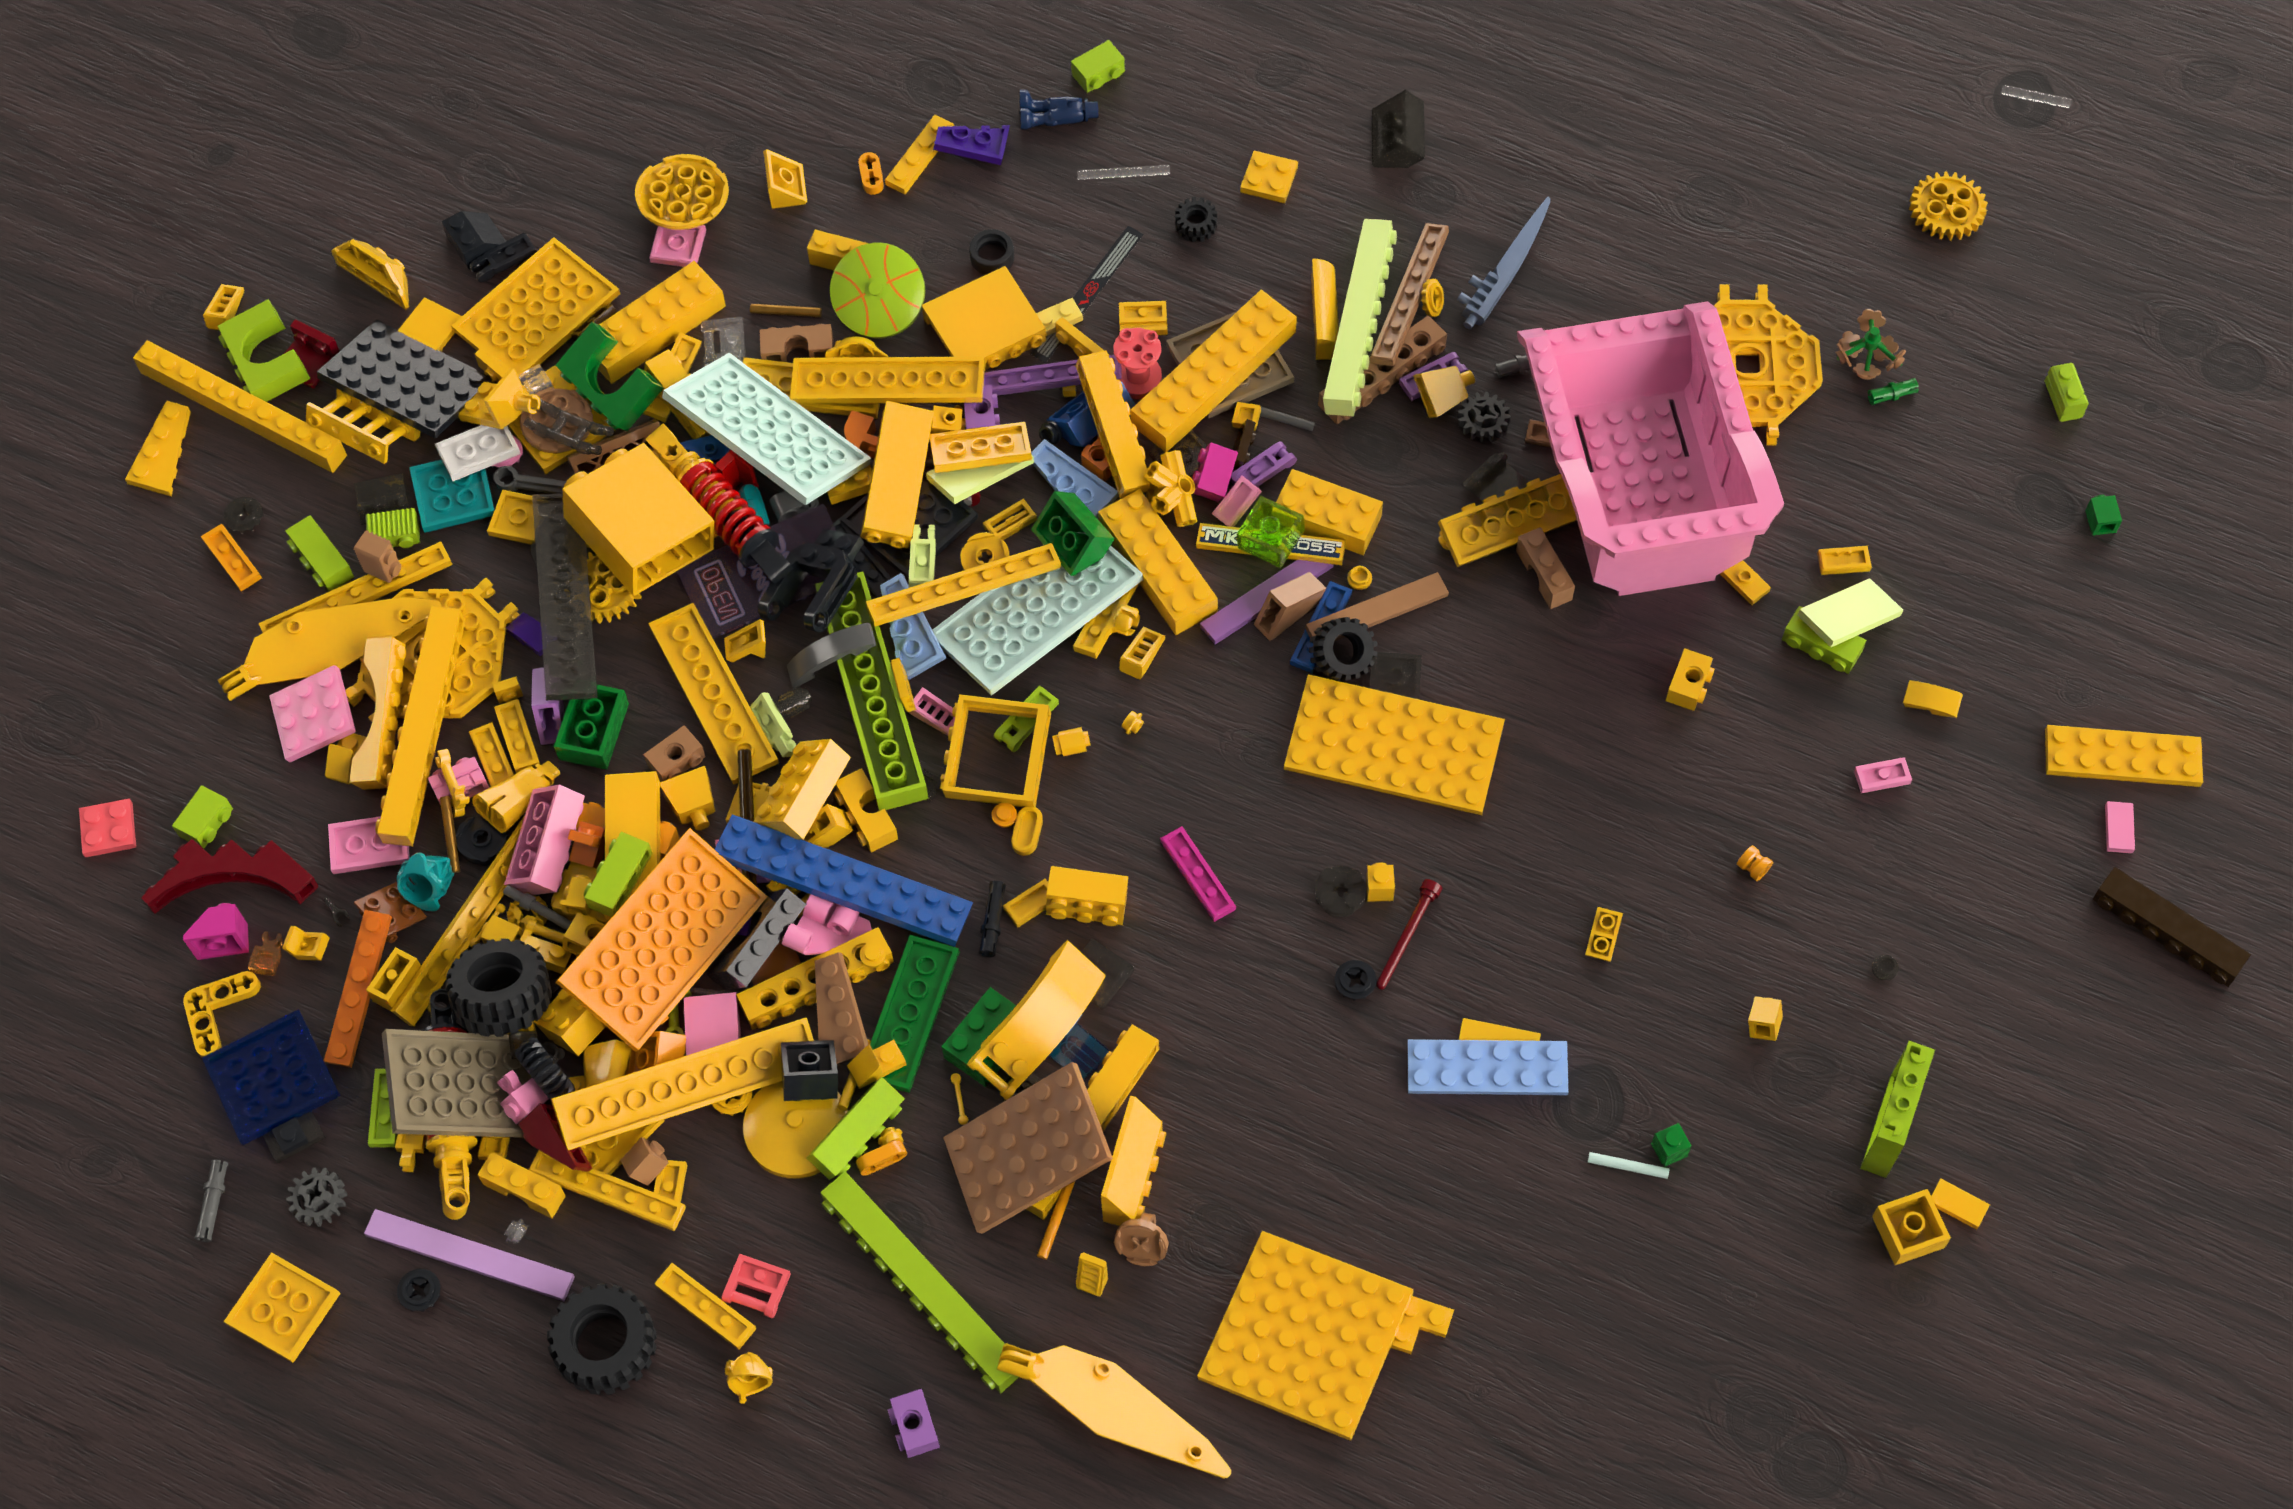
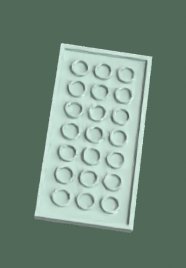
(766, 428)
(1021, 622)

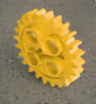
(1948, 205)
(605, 586)

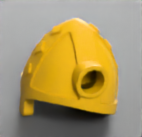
(748, 1375)

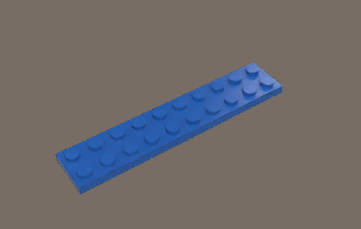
(844, 880)

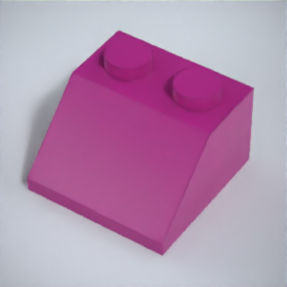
(218, 933)

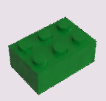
(592, 728)
(973, 1030)

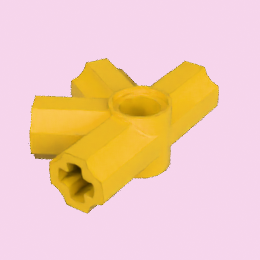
(1175, 488)

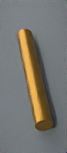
(785, 310)
(450, 833)

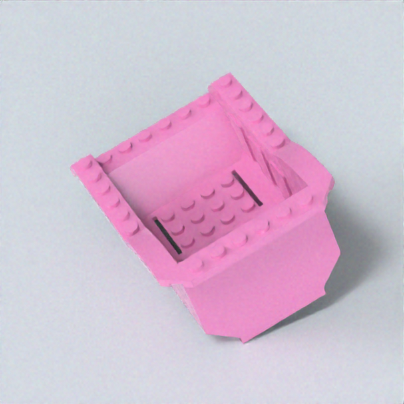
(1654, 446)

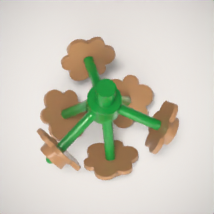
(1881, 346)

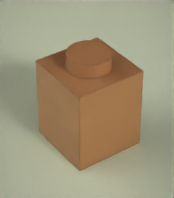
(644, 1161)

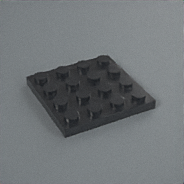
(932, 509)

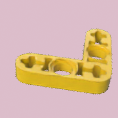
(210, 1002)

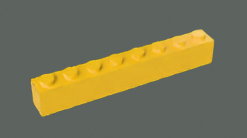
(1112, 1086)

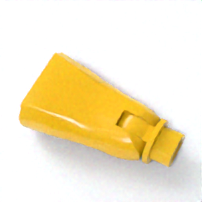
(508, 800)
(605, 1061)

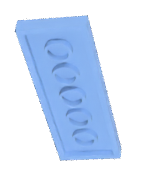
(1487, 1067)

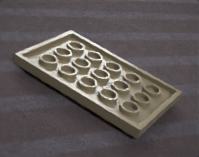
(449, 1083)

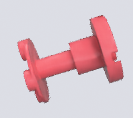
(1138, 355)

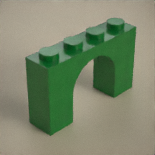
(581, 367)

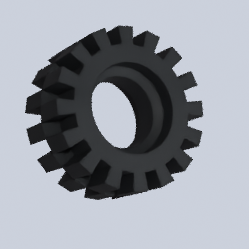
(1193, 208)

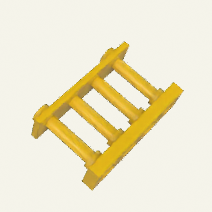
(354, 436)

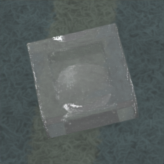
(535, 380)

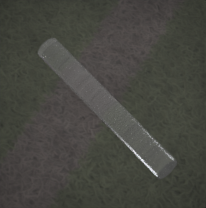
(2036, 96)

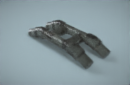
(563, 417)

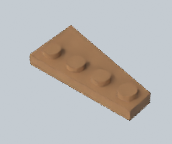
(838, 1008)

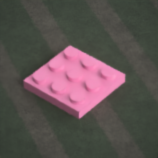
(312, 713)

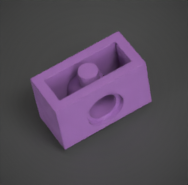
(987, 419)
(913, 1407)

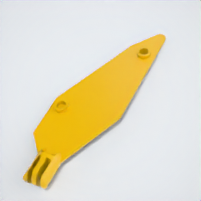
(321, 639)
(1113, 1404)

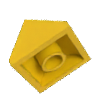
(784, 180)

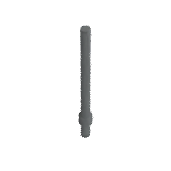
(529, 903)

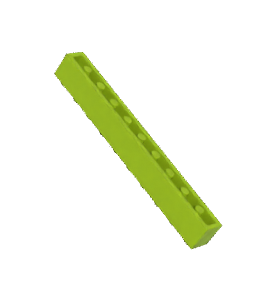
(919, 1278)

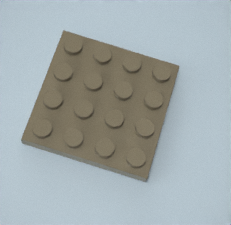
(1265, 379)

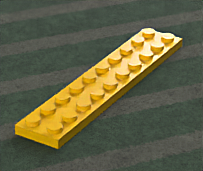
(675, 1086)

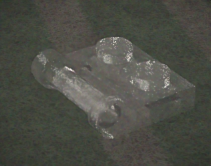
(731, 338)

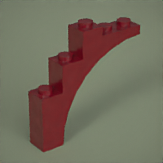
(231, 863)

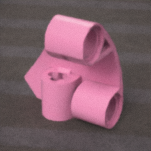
(824, 927)

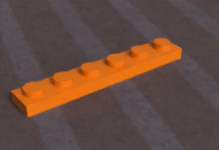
(354, 998)

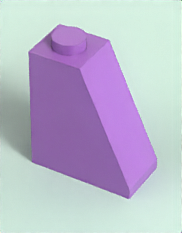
(547, 714)

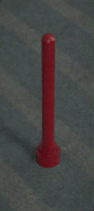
(1429, 891)

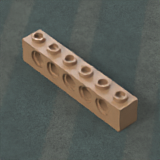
(1424, 333)

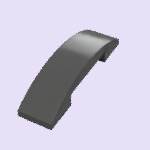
(828, 650)

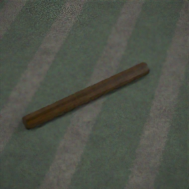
(746, 795)

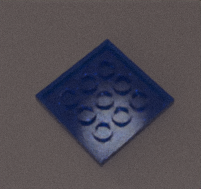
(270, 1077)

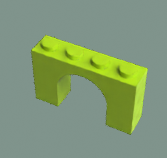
(242, 335)

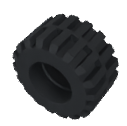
(1362, 649)

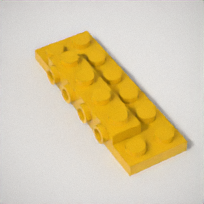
(1501, 520)

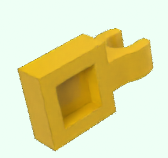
(409, 1145)

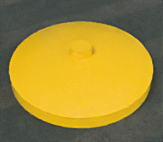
(786, 1132)

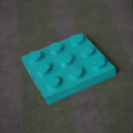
(450, 502)

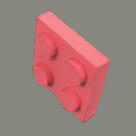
(107, 827)

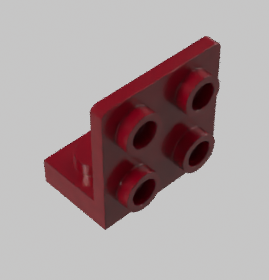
(312, 348)

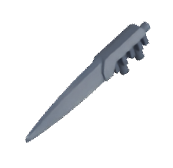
(1496, 282)

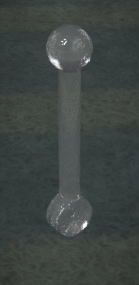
(707, 991)

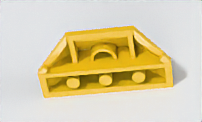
(374, 269)

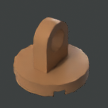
(1141, 1241)

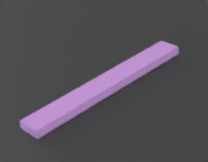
(469, 1255)

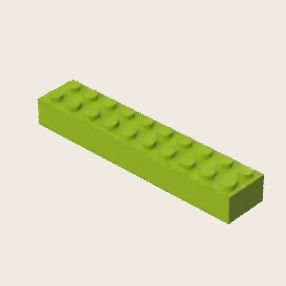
(878, 709)

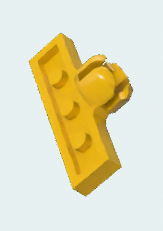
(1114, 619)

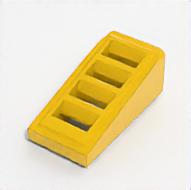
(228, 310)
(1134, 665)
(1091, 1274)

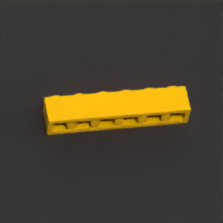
(1113, 422)

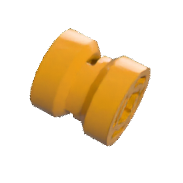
(1754, 863)

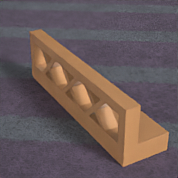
(614, 442)

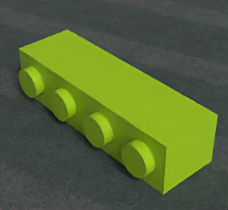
(856, 1128)

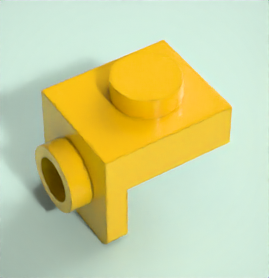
(305, 944)

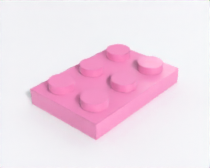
(358, 847)

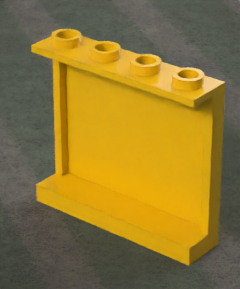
(986, 319)

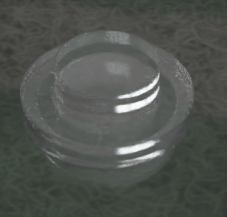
(516, 1231)

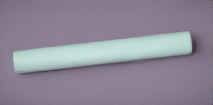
(1628, 1165)

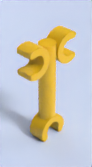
(457, 792)

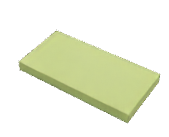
(963, 483)
(1850, 612)

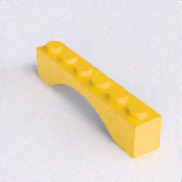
(373, 761)

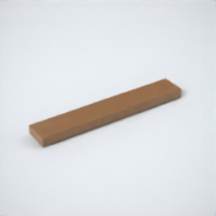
(1389, 604)

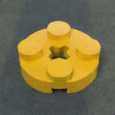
(982, 543)

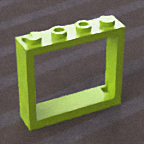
(1897, 1109)

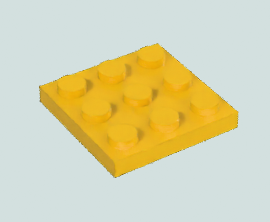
(282, 1307)

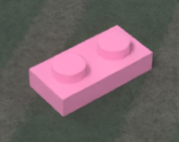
(1882, 775)

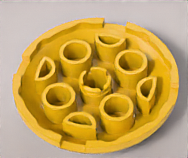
(681, 192)

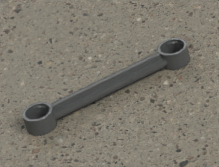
(527, 482)

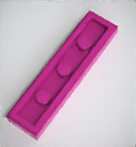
(1198, 873)

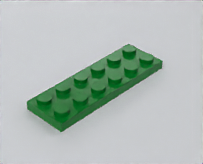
(914, 1004)

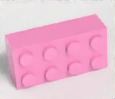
(544, 841)

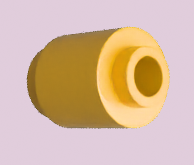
(1071, 741)

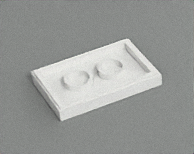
(476, 450)

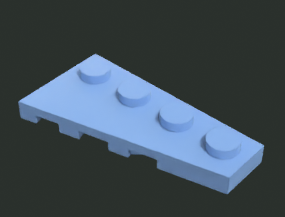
(1071, 477)
(912, 635)

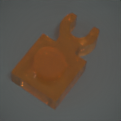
(266, 957)

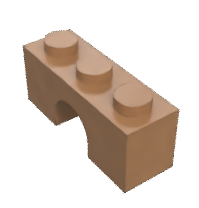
(778, 342)
(1553, 578)

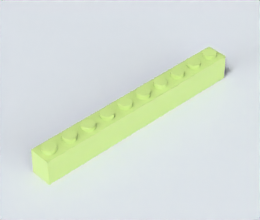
(1359, 318)

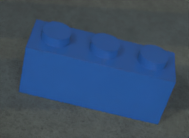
(1077, 421)

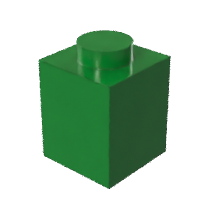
(2103, 515)
(1671, 1144)

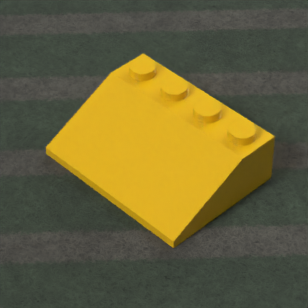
(1132, 1164)

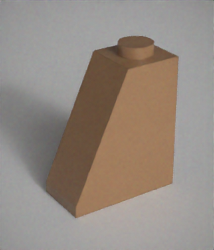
(1288, 604)

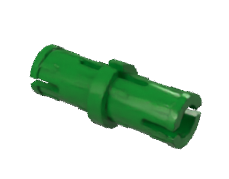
(1893, 391)

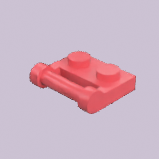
(759, 1277)

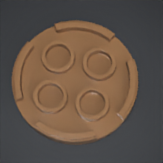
(566, 400)

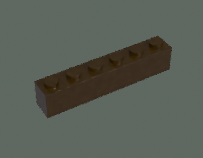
(2171, 927)

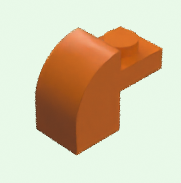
(860, 432)
(588, 844)

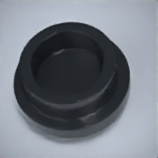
(1050, 432)

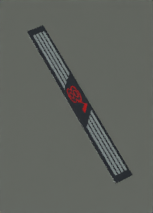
(1094, 285)

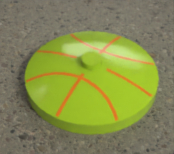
(877, 290)

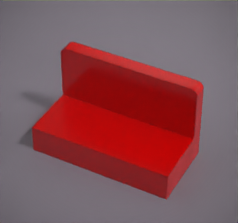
(736, 470)

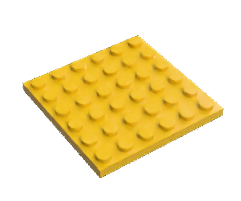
(1306, 1335)

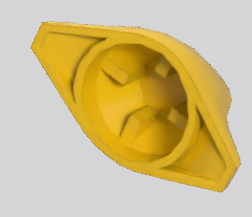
(854, 347)

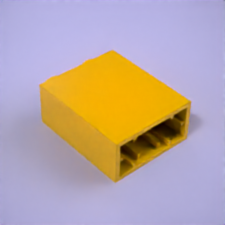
(637, 518)

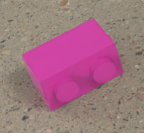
(1214, 471)

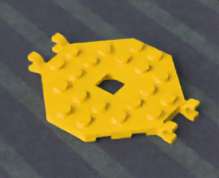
(1786, 354)
(478, 655)

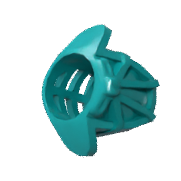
(431, 880)

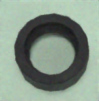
(988, 237)

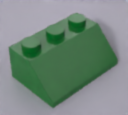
(1073, 532)

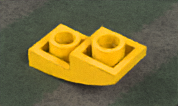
(1931, 697)
(1604, 934)

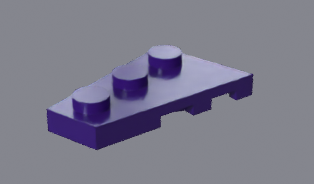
(977, 144)

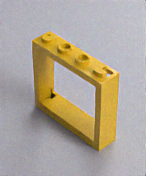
(956, 735)

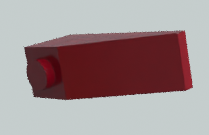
(543, 1132)

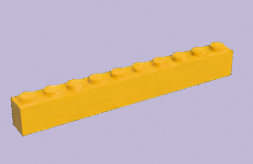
(240, 406)
(420, 727)

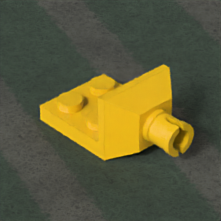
(499, 403)

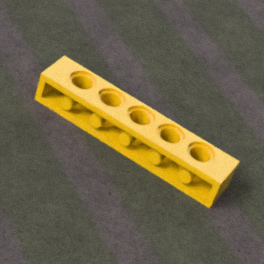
(800, 977)

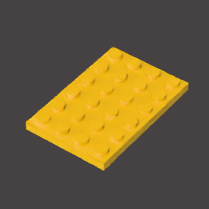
(536, 308)

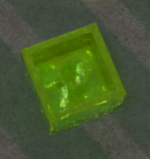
(1270, 531)

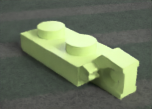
(773, 725)

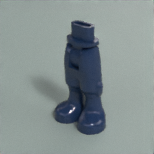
(1057, 110)

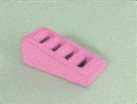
(932, 700)

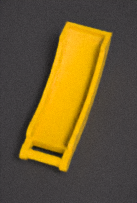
(1039, 1019)

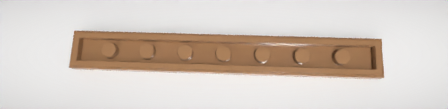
(1409, 295)

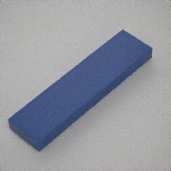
(1333, 600)

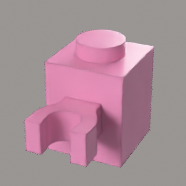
(521, 1098)

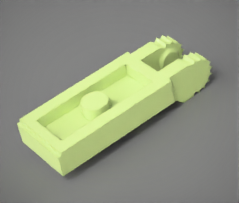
(922, 557)

